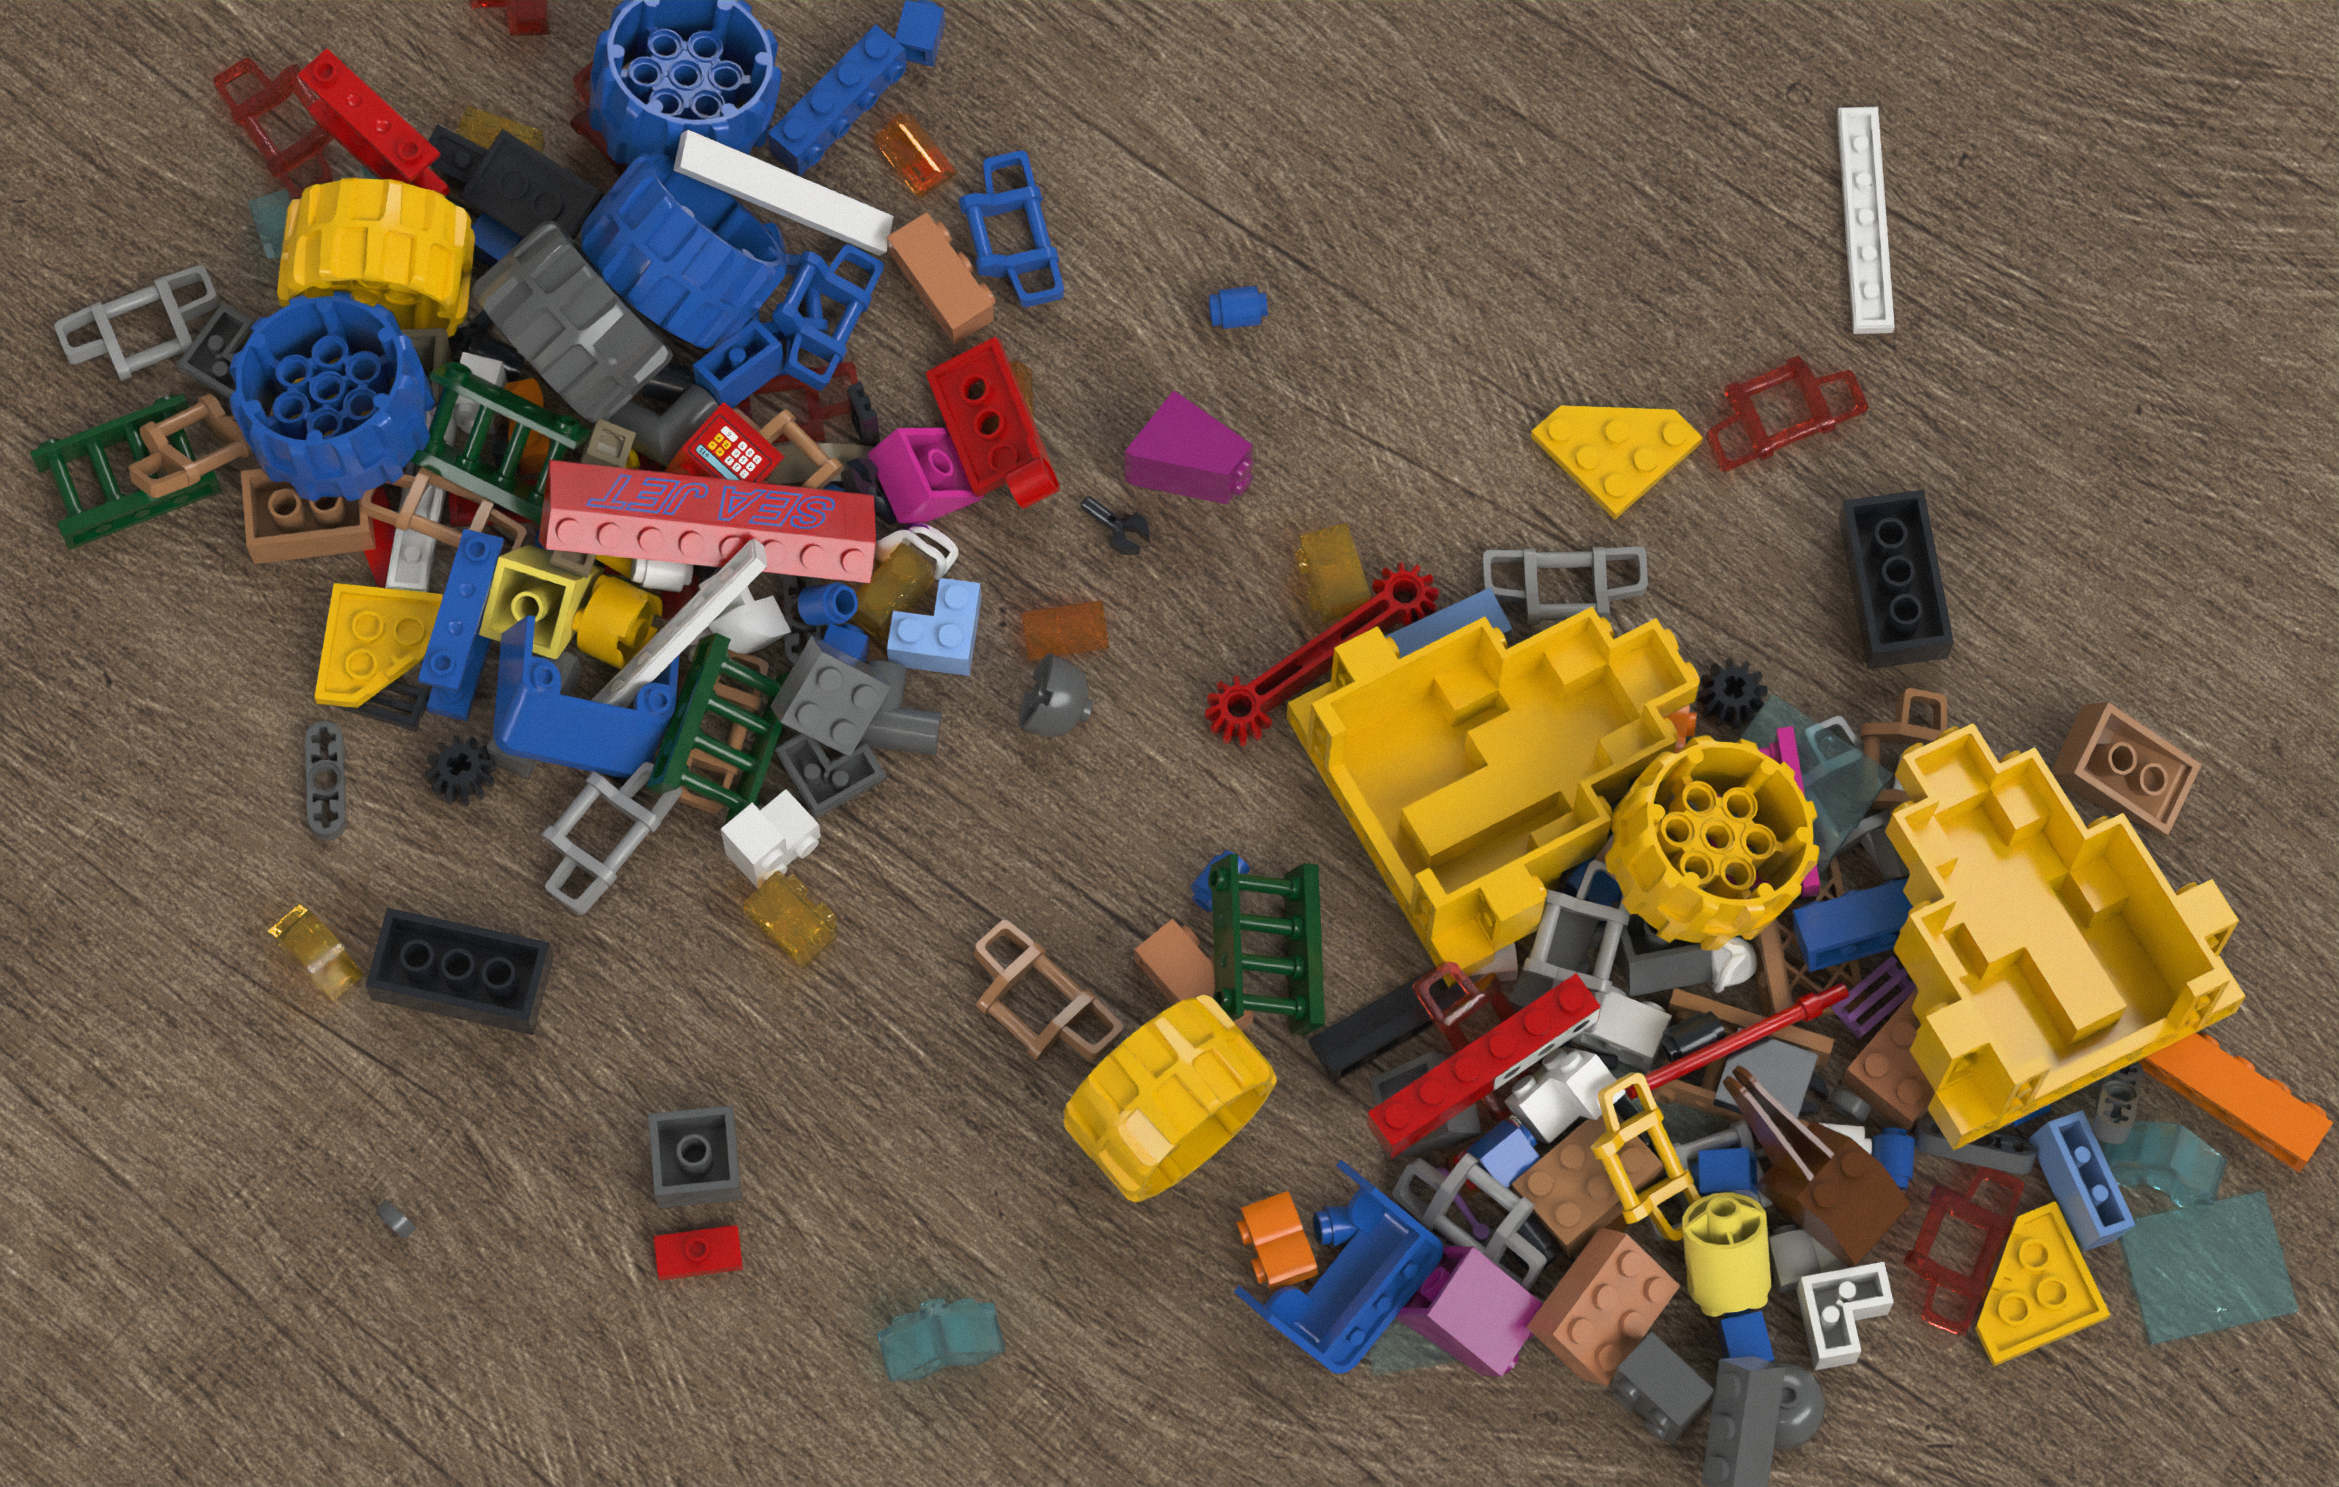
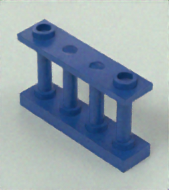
(455, 648)

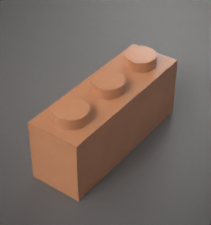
(941, 277)
(1179, 966)

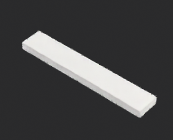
(783, 192)
(1865, 220)
(411, 551)
(685, 625)

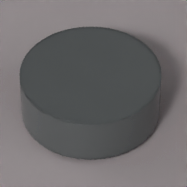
(1848, 1105)
(395, 1219)

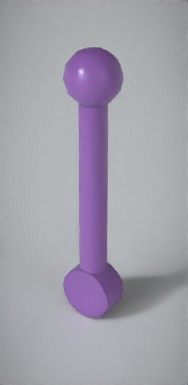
(1480, 1230)

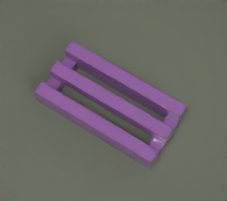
(1898, 977)

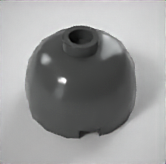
(1056, 699)
(1800, 1408)

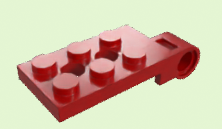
(1015, 449)

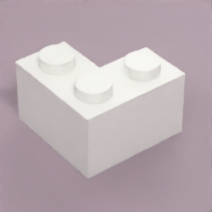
(770, 837)
(1560, 1092)
(1833, 1303)

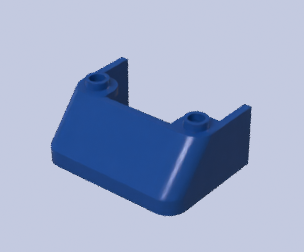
(571, 731)
(1360, 1287)

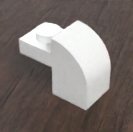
(749, 622)

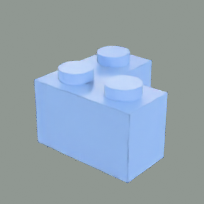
(942, 640)

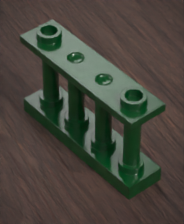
(466, 466)
(118, 510)
(686, 734)
(1300, 928)

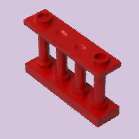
(368, 125)

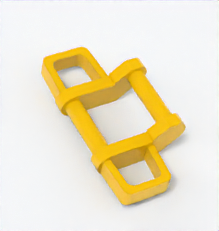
(1605, 1149)

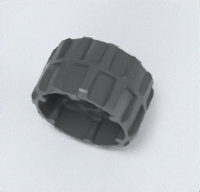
(571, 323)

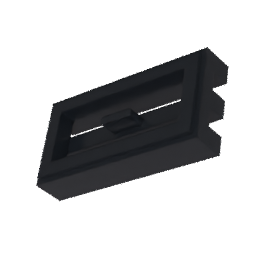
(862, 416)
(416, 710)

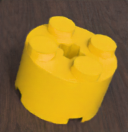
(616, 621)

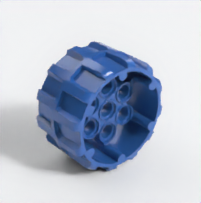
(735, 55)
(682, 251)
(301, 344)

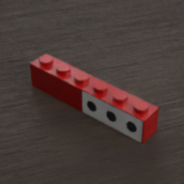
(1483, 1065)

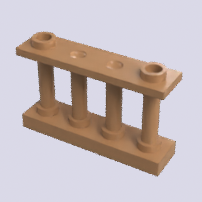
(1701, 1098)

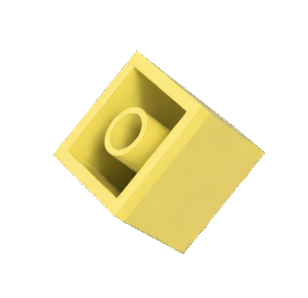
(532, 587)

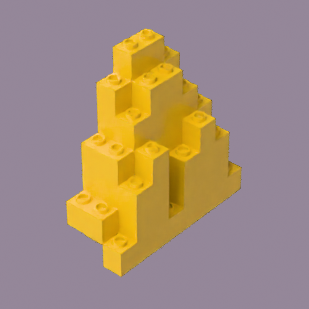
(1489, 763)
(2038, 938)

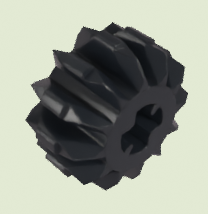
(1736, 679)
(466, 782)

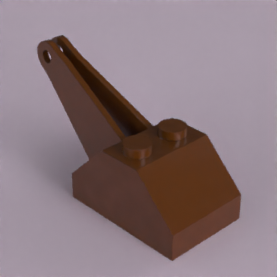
(1822, 1177)

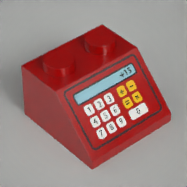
(727, 450)

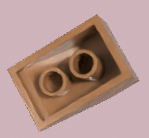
(2125, 767)

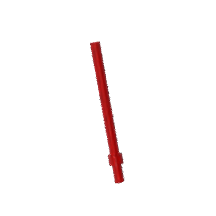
(1805, 1008)

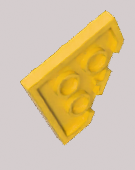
(1616, 450)
(372, 640)
(2038, 1289)

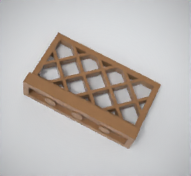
(1773, 969)

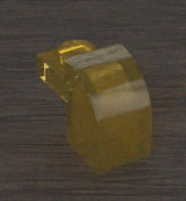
(316, 951)

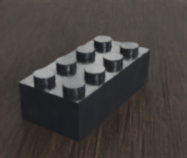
(1895, 579)
(460, 971)

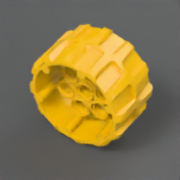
(383, 247)
(1770, 818)
(1169, 1097)

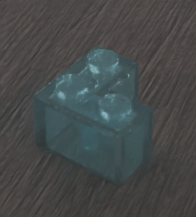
(2168, 1160)
(939, 1338)

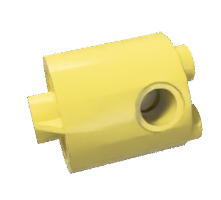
(1726, 1253)

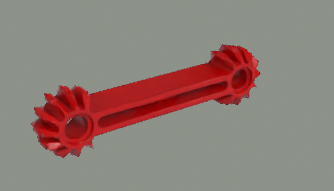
(1317, 655)

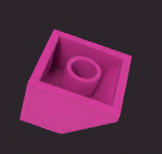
(921, 474)

